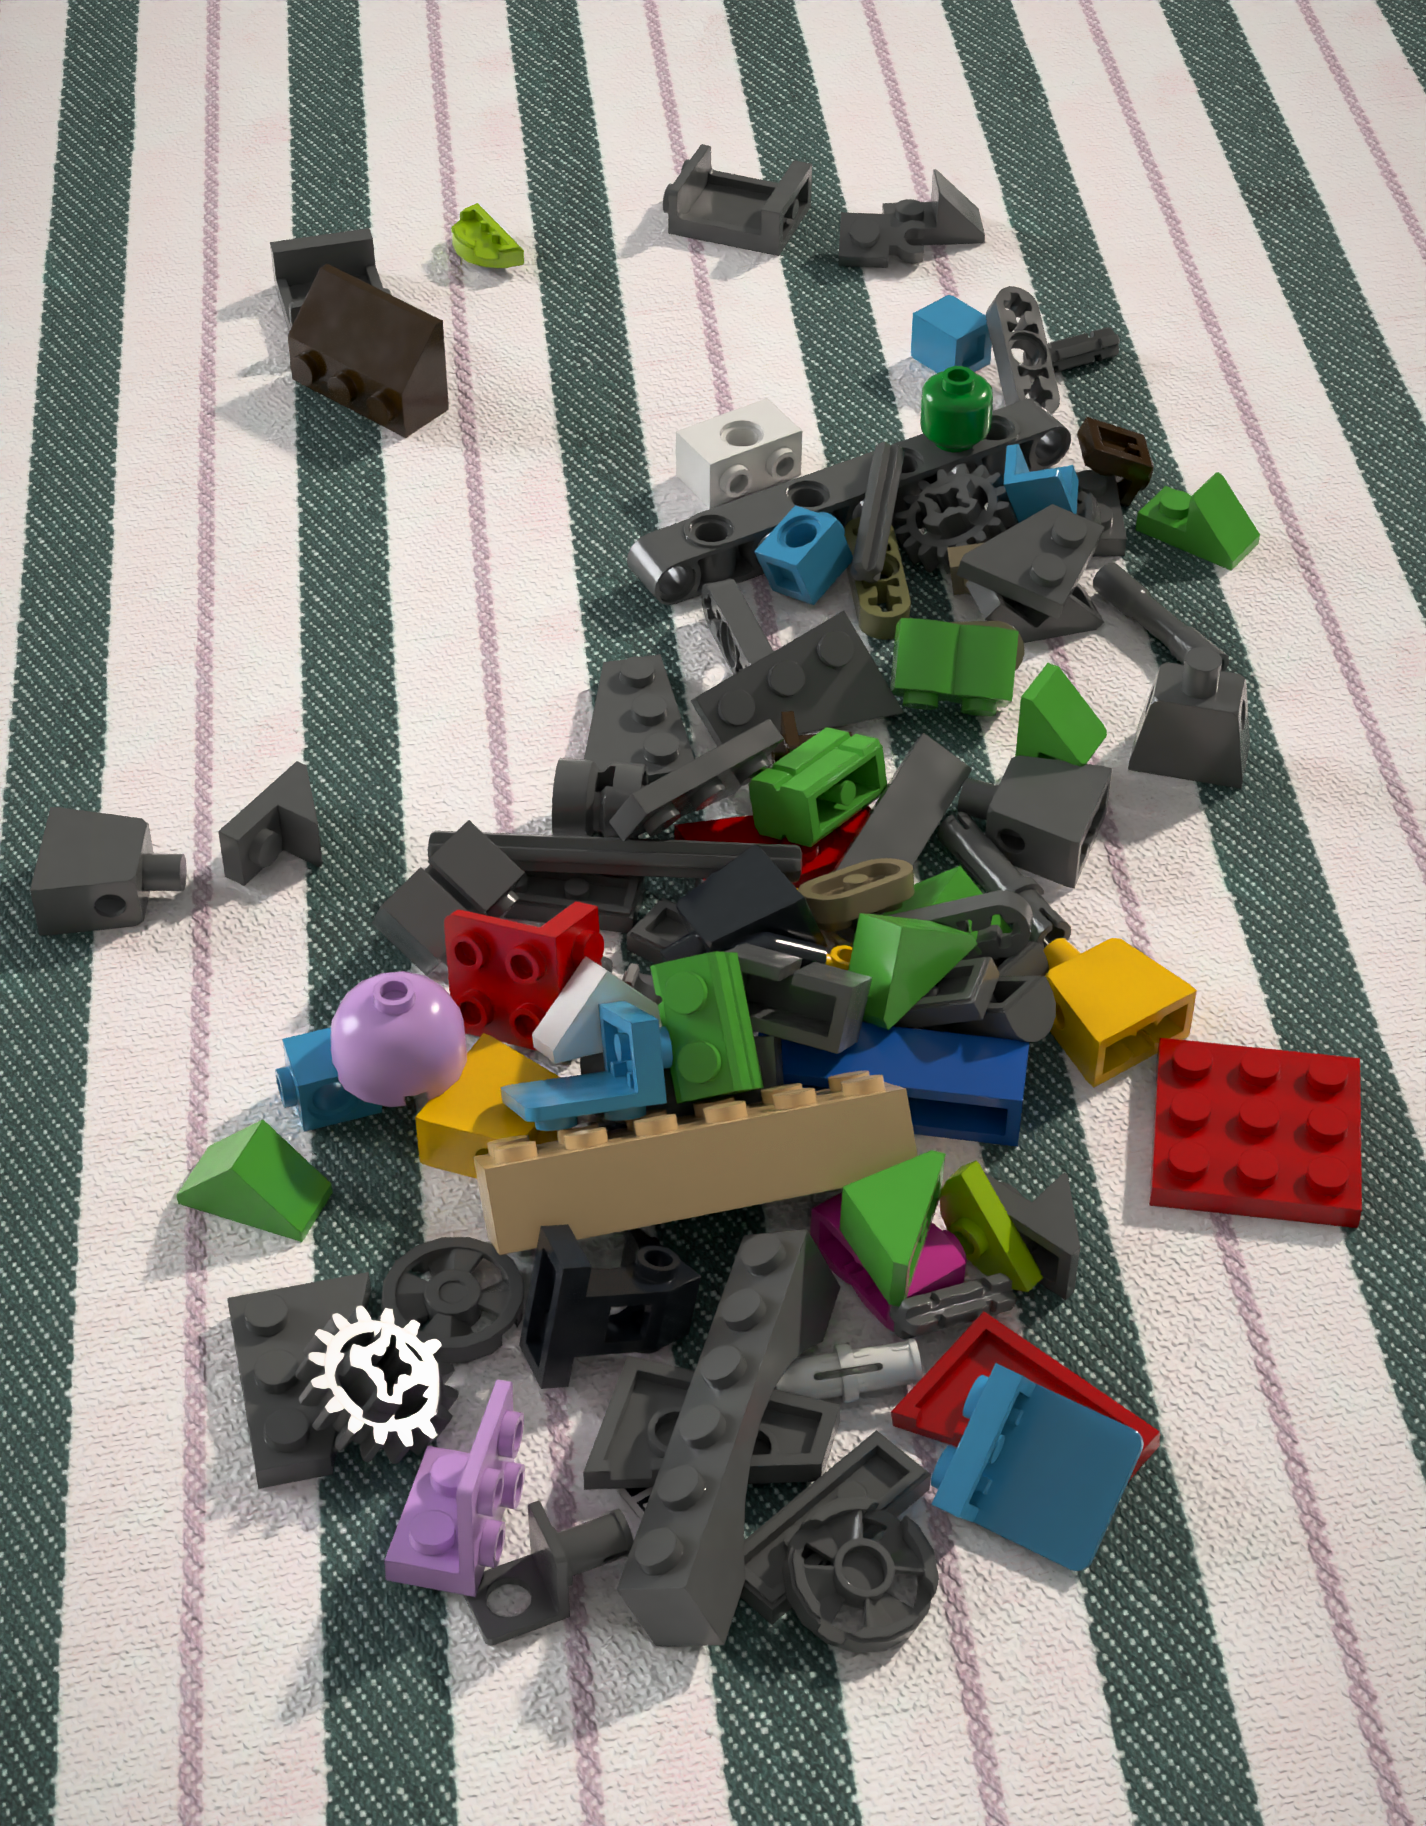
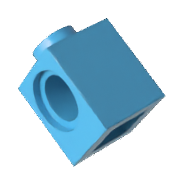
(804, 554)
(313, 1083)

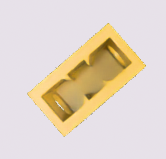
(1114, 1006)
(472, 1110)

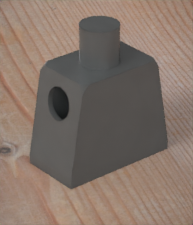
(1194, 723)
(1042, 814)
(98, 872)

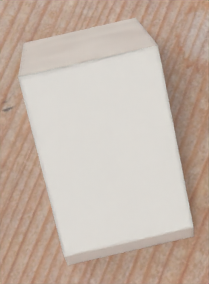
(573, 1021)

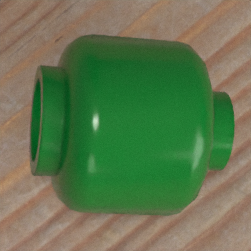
(956, 409)

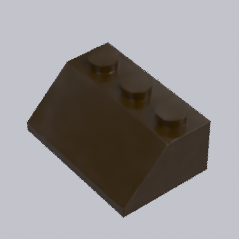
(370, 352)

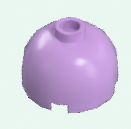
(397, 1039)

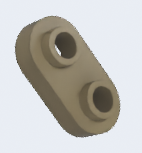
(857, 889)

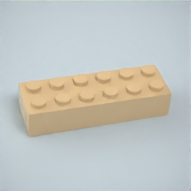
(694, 1163)

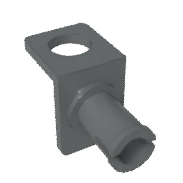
(549, 1571)

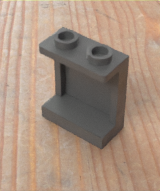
(736, 207)
(299, 260)

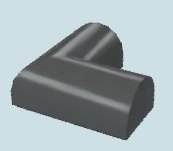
(1020, 1004)

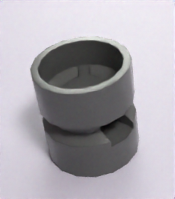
(589, 797)

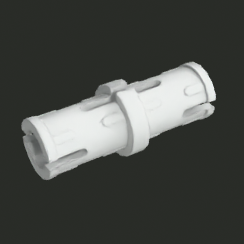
(896, 1363)

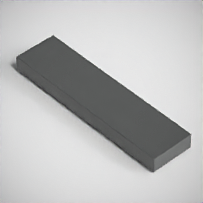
(907, 809)

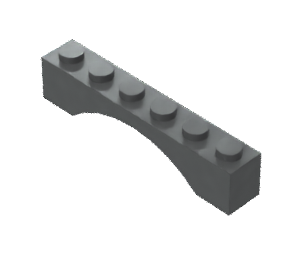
(690, 1541)

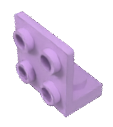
(458, 1503)

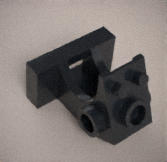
(573, 1301)

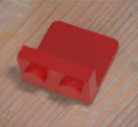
(513, 972)

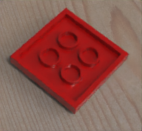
(1257, 1133)

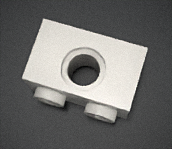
(738, 452)

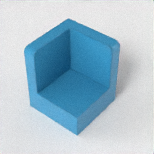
(950, 335)
(1036, 490)

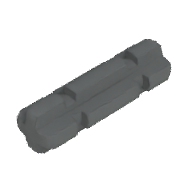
(1080, 350)
(952, 1306)

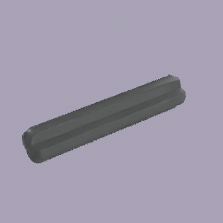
(877, 513)

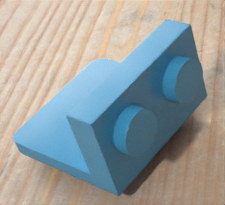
(633, 1075)
(1036, 1468)

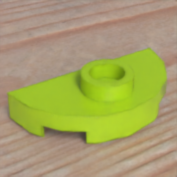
(484, 241)
(985, 1229)

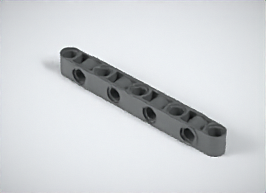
(723, 539)

